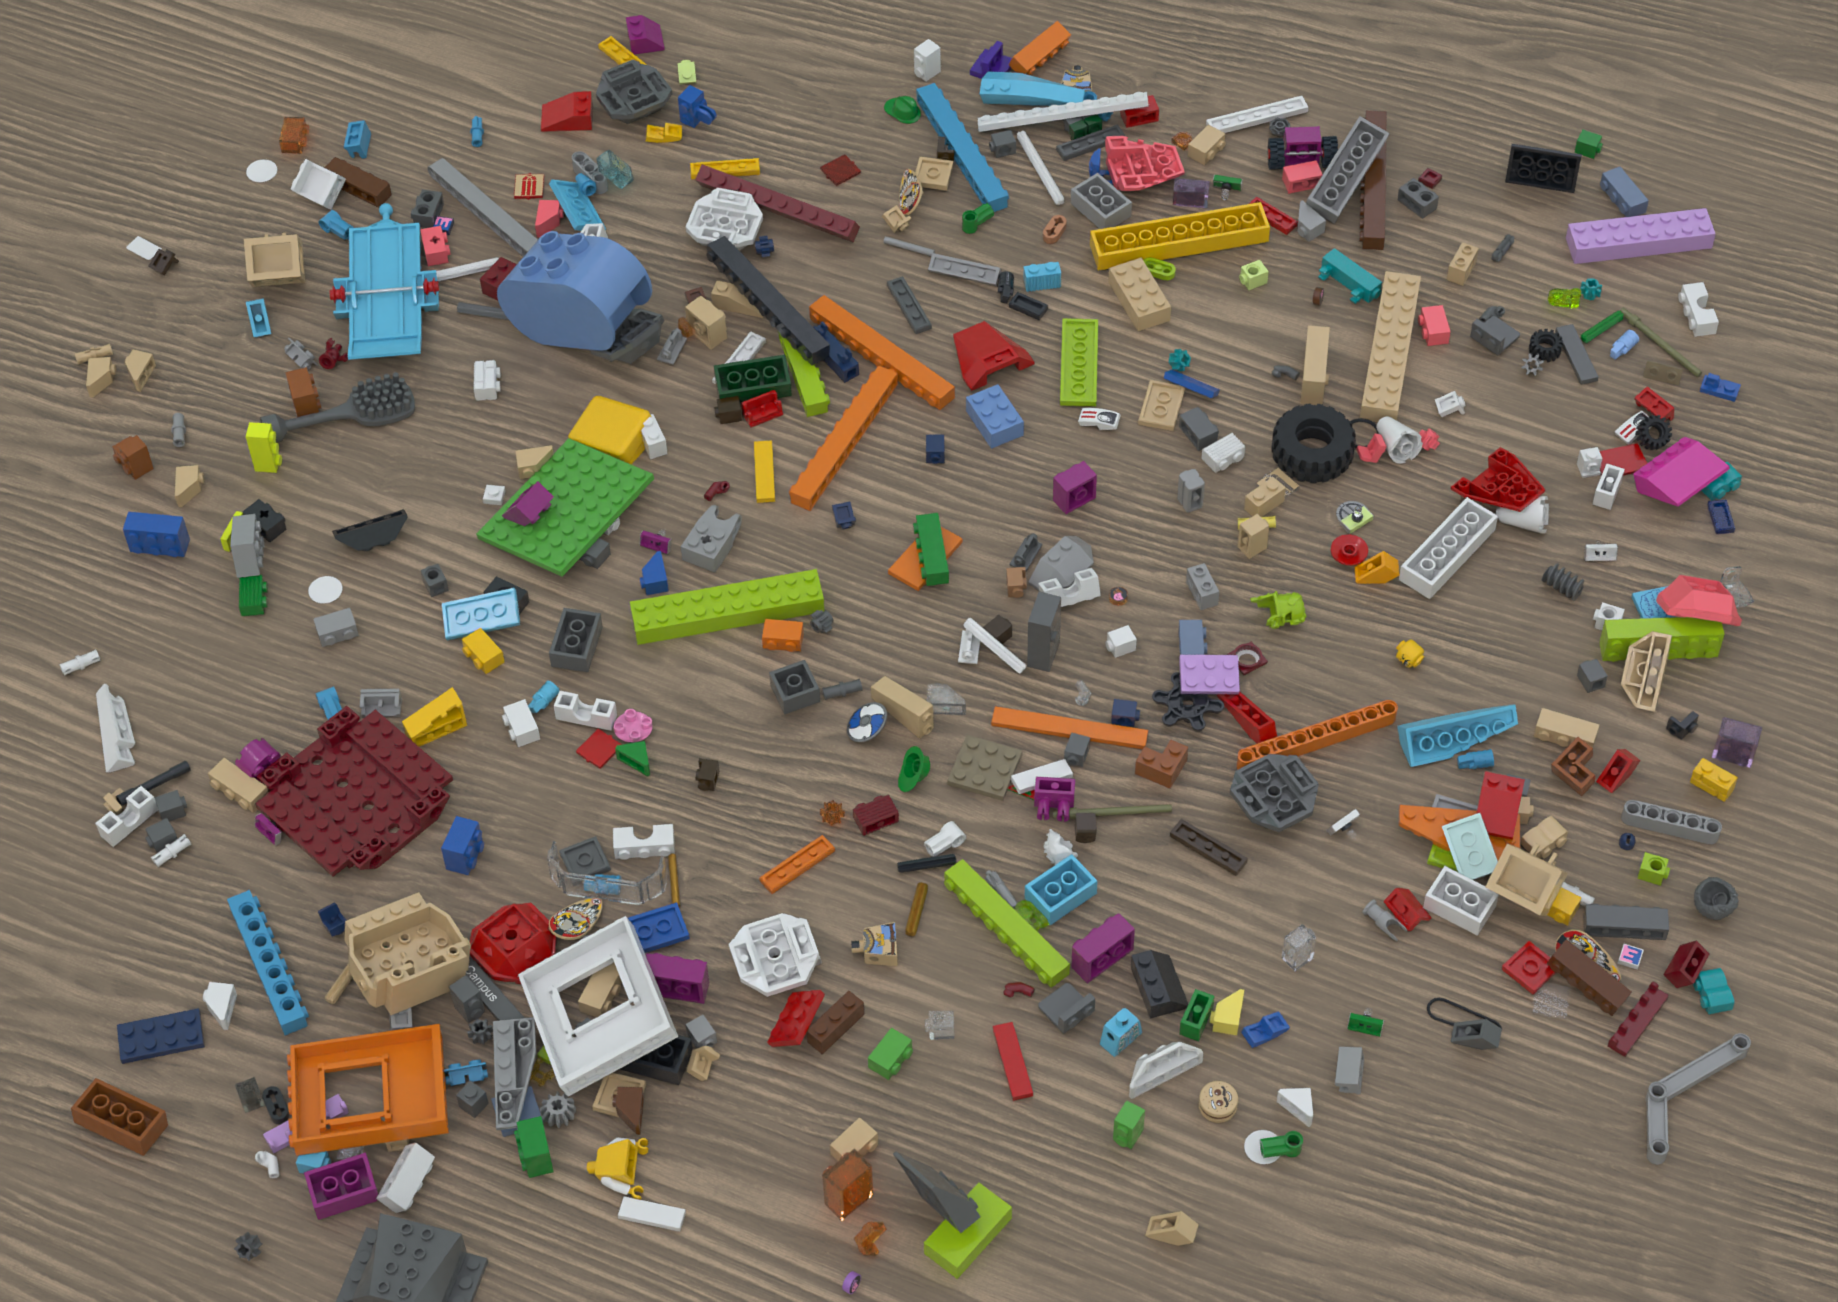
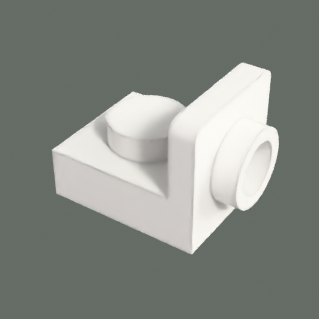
(1450, 403)

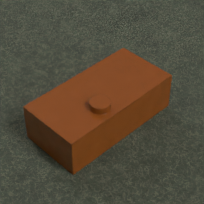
(119, 1116)

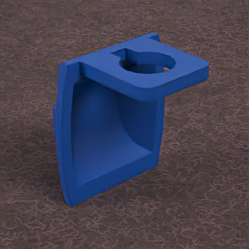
(1094, 165)

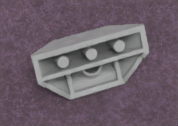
(1062, 561)

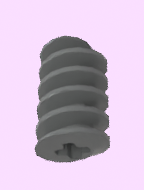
(1563, 581)

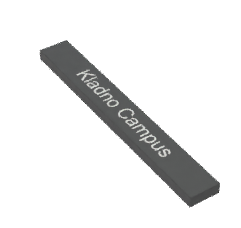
(491, 995)

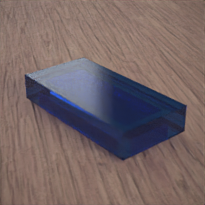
(1721, 516)

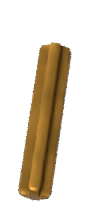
(916, 909)

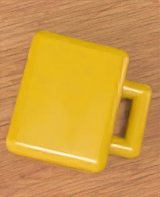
(611, 428)

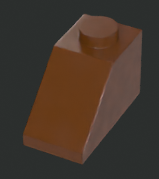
(629, 1106)

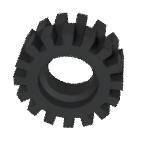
(1548, 338)
(1660, 425)

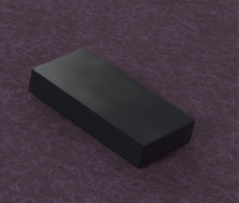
(1028, 306)

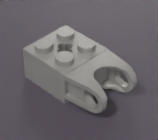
(710, 540)

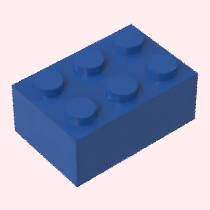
(156, 534)

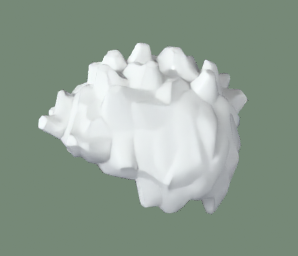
(1057, 848)

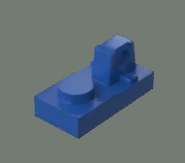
(1720, 388)

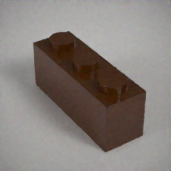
(835, 1022)

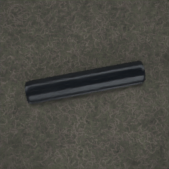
(926, 863)

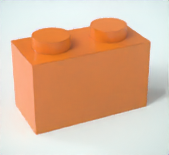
(782, 635)

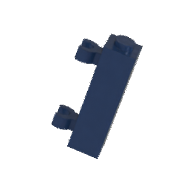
(839, 358)

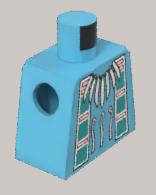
(1123, 1029)

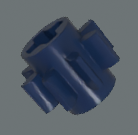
(764, 246)

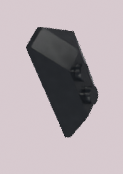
(372, 532)

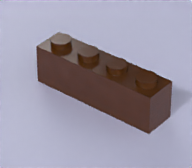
(360, 183)
(1589, 978)

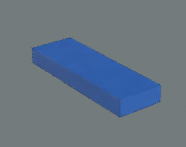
(1191, 383)

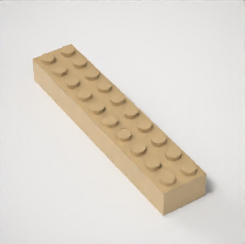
(1390, 346)

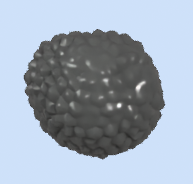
(1715, 898)

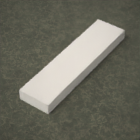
(747, 349)

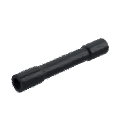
(172, 773)

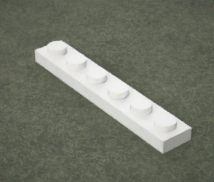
(1259, 115)

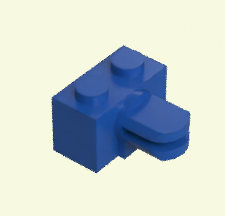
(694, 107)

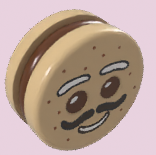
(1218, 1101)

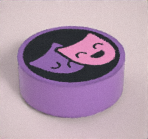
(851, 1282)

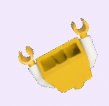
(617, 1165)

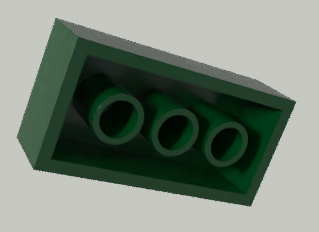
(753, 378)

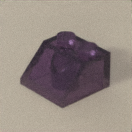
(1191, 192)

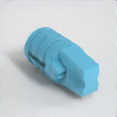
(543, 697)

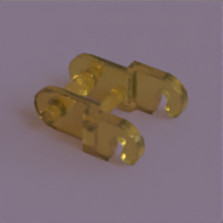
(548, 1075)

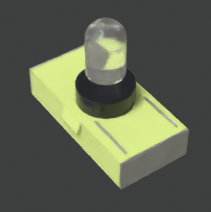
(1357, 519)

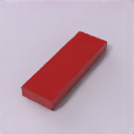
(1276, 217)

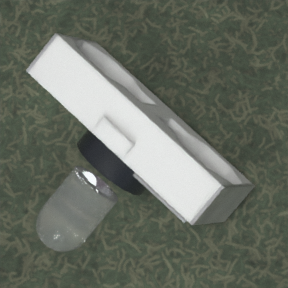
(1600, 551)
(1345, 823)

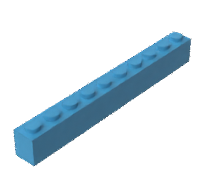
(966, 153)

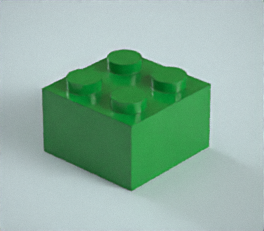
(533, 1147)

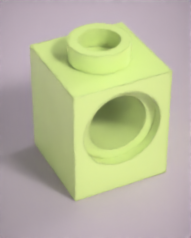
(1254, 275)

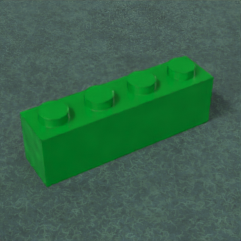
(932, 549)

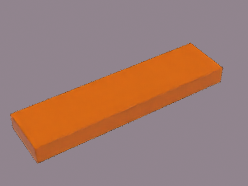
(797, 864)

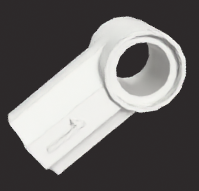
(948, 836)

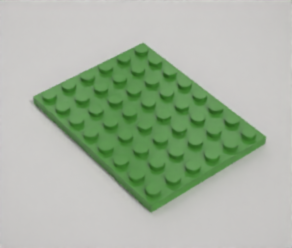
(587, 499)

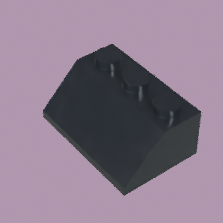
(1158, 983)

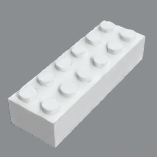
(1448, 548)

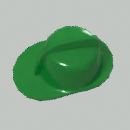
(903, 109)
(914, 769)

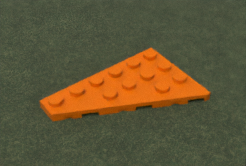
(1429, 822)

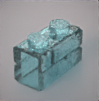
(614, 169)

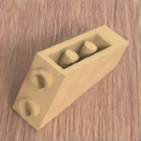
(904, 705)

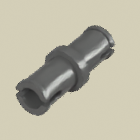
(842, 689)

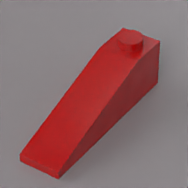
(1250, 717)

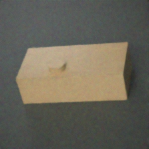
(1315, 365)

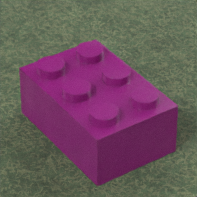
(1102, 947)
(680, 977)
(341, 1186)

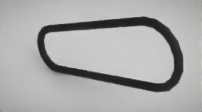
(1459, 1006)

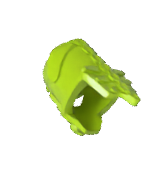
(1283, 608)

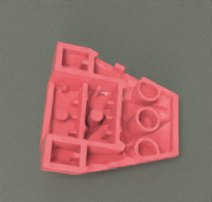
(1140, 165)

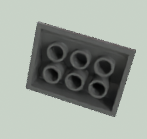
(940, 1193)

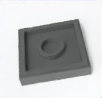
(585, 858)

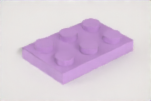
(1209, 674)

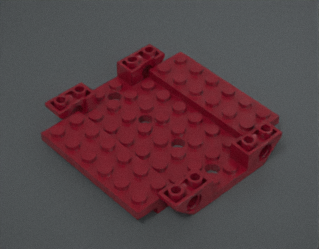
(380, 771)

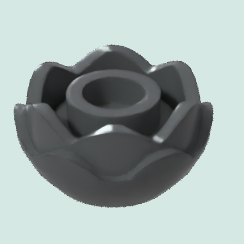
(1278, 126)

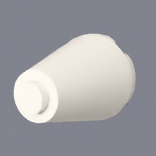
(1399, 439)
(1531, 518)

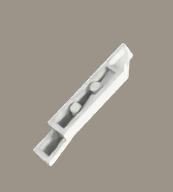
(115, 730)

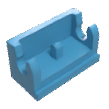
(357, 139)

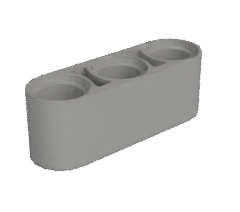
(584, 164)

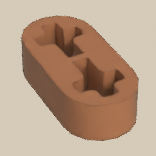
(1052, 228)

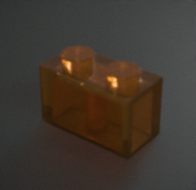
(293, 135)

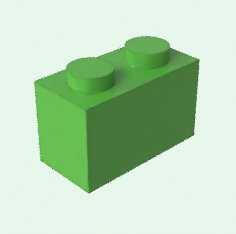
(890, 1054)
(1128, 1125)

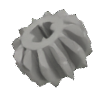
(560, 1116)

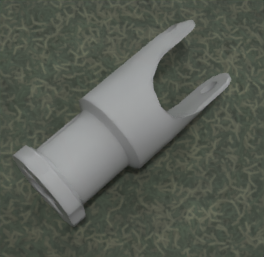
(1382, 918)

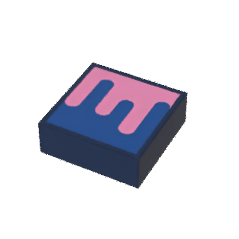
(445, 223)

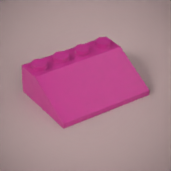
(1679, 472)

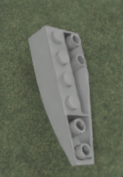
(512, 1067)

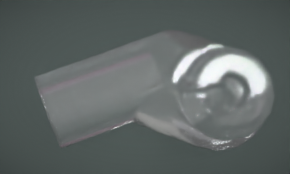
(1084, 695)

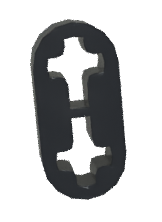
(280, 1103)

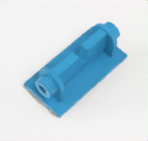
(458, 1072)

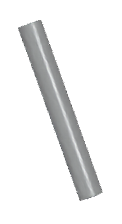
(905, 245)

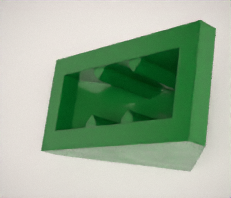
(634, 756)

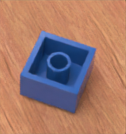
(462, 845)

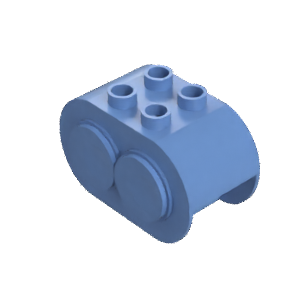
(573, 290)

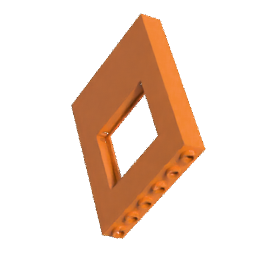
(411, 1089)

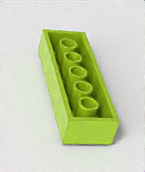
(1689, 638)

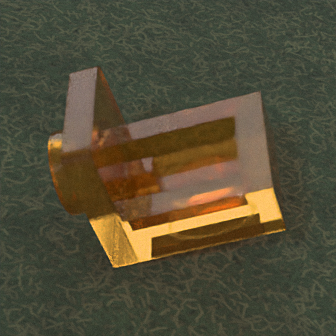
(867, 1236)

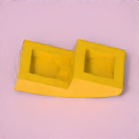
(668, 133)

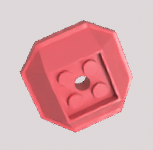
(1699, 599)

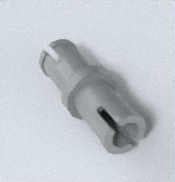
(178, 430)

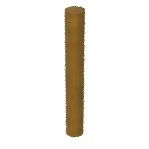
(674, 879)

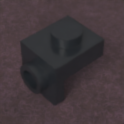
(1682, 728)

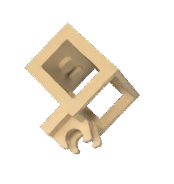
(274, 260)
(1527, 879)

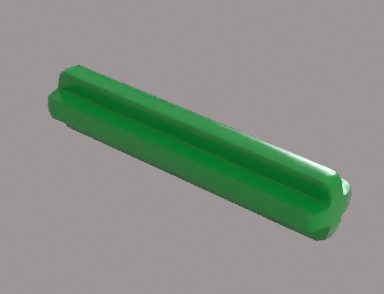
(1602, 326)

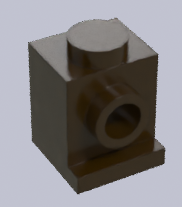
(707, 774)

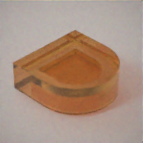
(1182, 140)
(685, 327)

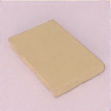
(1161, 405)

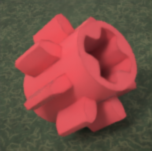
(1429, 439)

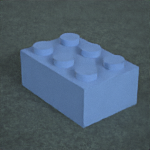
(994, 416)

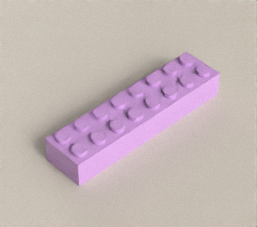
(1640, 236)

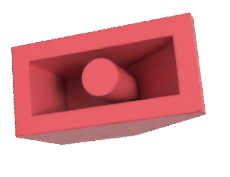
(548, 216)

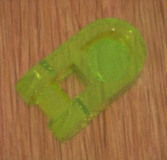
(1559, 297)
(1028, 912)

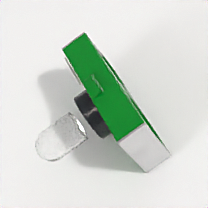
(1227, 184)
(1365, 1023)

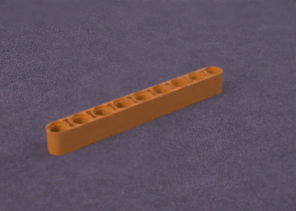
(1325, 731)

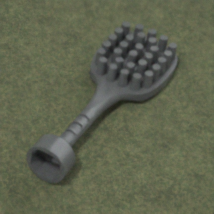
(368, 404)

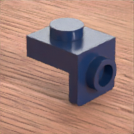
(843, 515)
(332, 919)

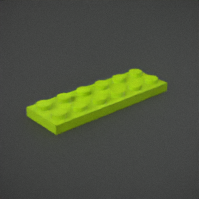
(1079, 362)

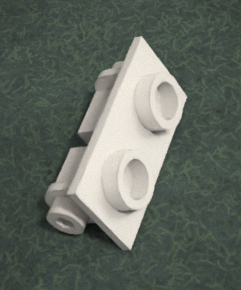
(969, 648)

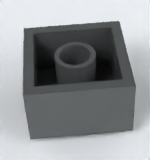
(794, 687)

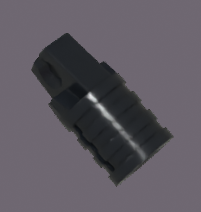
(1005, 286)

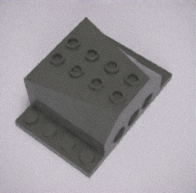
(412, 1265)

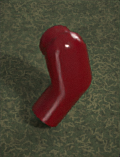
(716, 488)
(1011, 988)

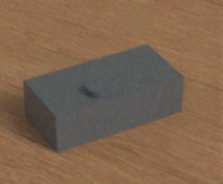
(1044, 631)

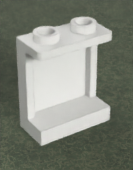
(318, 184)

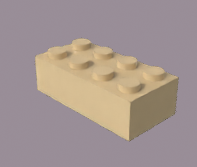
(1139, 294)

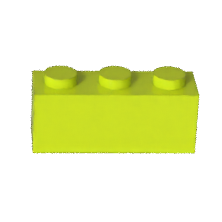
(263, 447)

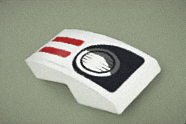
(1102, 418)
(1627, 430)

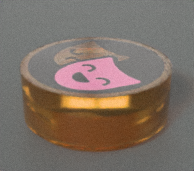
(1118, 596)

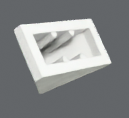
(1297, 1102)

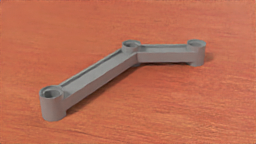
(1681, 1081)

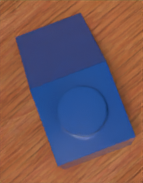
(654, 576)

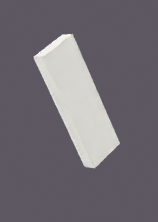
(1026, 780)
(651, 1214)

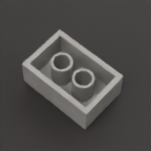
(1101, 202)
(247, 545)

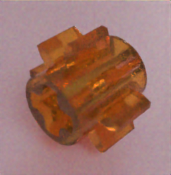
(832, 812)

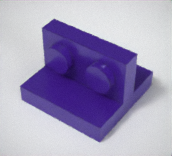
(991, 61)

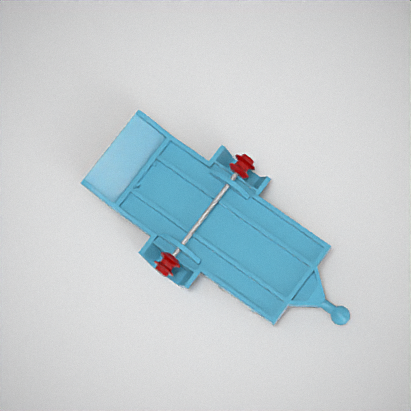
(385, 289)

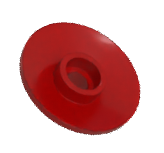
(1349, 544)

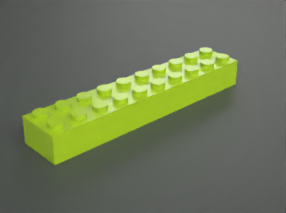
(726, 606)

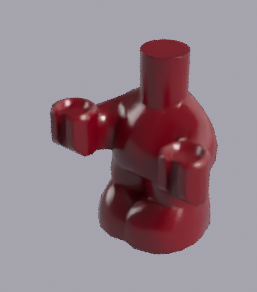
(332, 355)

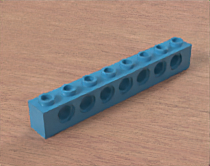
(291, 1019)

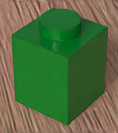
(1588, 144)

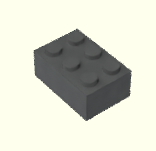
(575, 640)

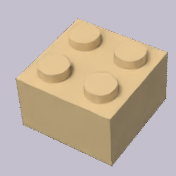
(706, 322)

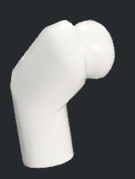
(269, 1161)

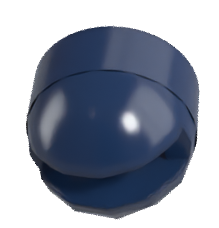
(1622, 841)

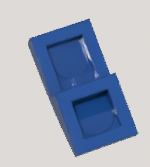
(1265, 1030)

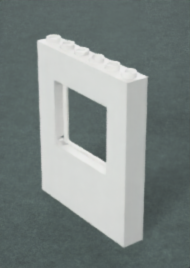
(612, 1037)

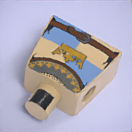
(1077, 78)
(878, 945)

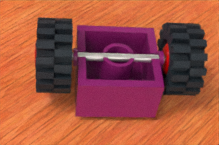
(1301, 146)

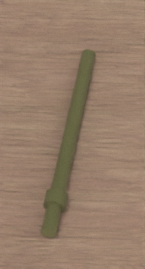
(1635, 321)
(1119, 810)

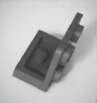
(1494, 334)
(1067, 1007)

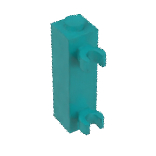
(1351, 276)

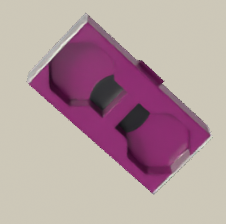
(656, 541)
(268, 829)

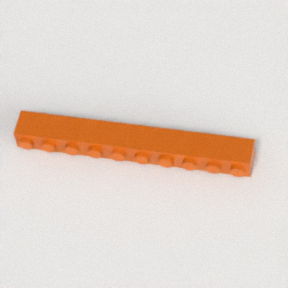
(882, 352)
(843, 438)

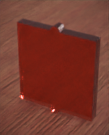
(840, 170)

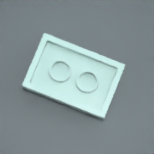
(1471, 846)

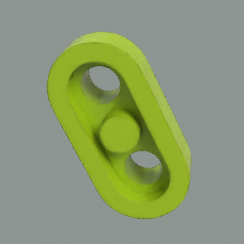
(1160, 269)

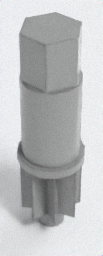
(999, 886)

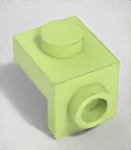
(686, 72)

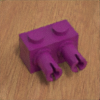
(1054, 793)

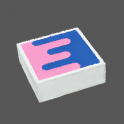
(1630, 956)

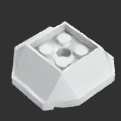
(727, 215)
(769, 937)

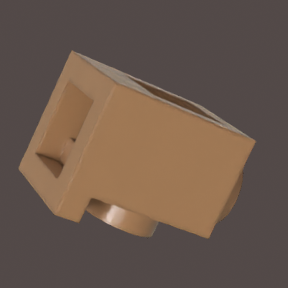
(1016, 581)

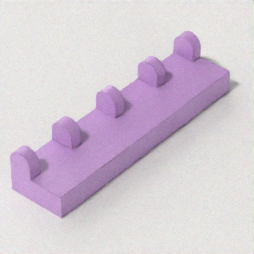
(279, 1136)

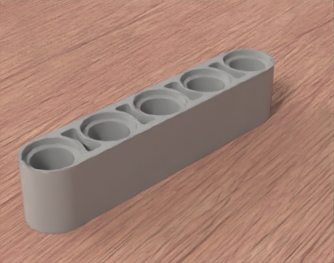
(1662, 820)

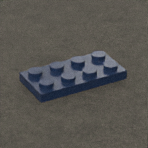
(160, 1036)

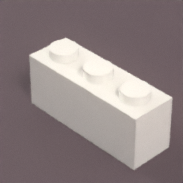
(406, 1178)

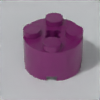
(257, 757)

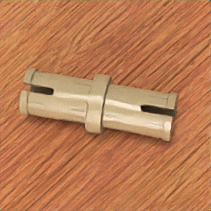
(98, 352)

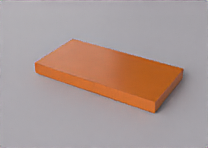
(907, 565)

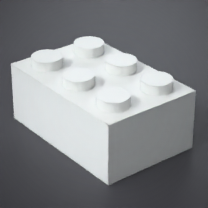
(1460, 900)

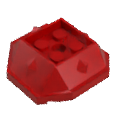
(507, 958)

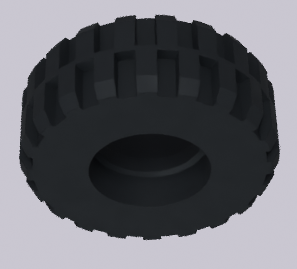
(1313, 463)

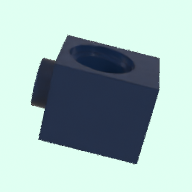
(935, 448)
(1125, 713)

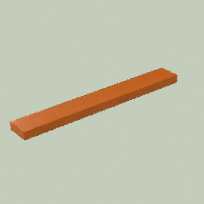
(1065, 726)

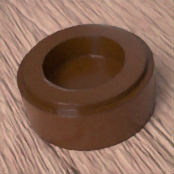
(1318, 296)

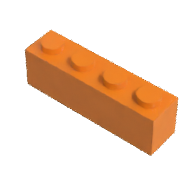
(1040, 49)

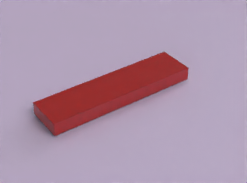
(1012, 1061)

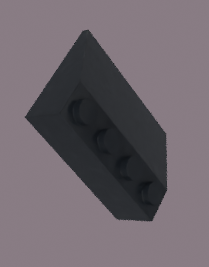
(1543, 168)

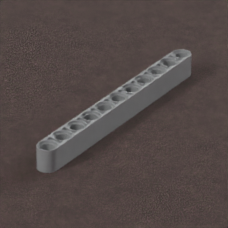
(482, 206)

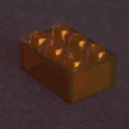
(847, 1184)

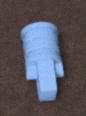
(1624, 344)

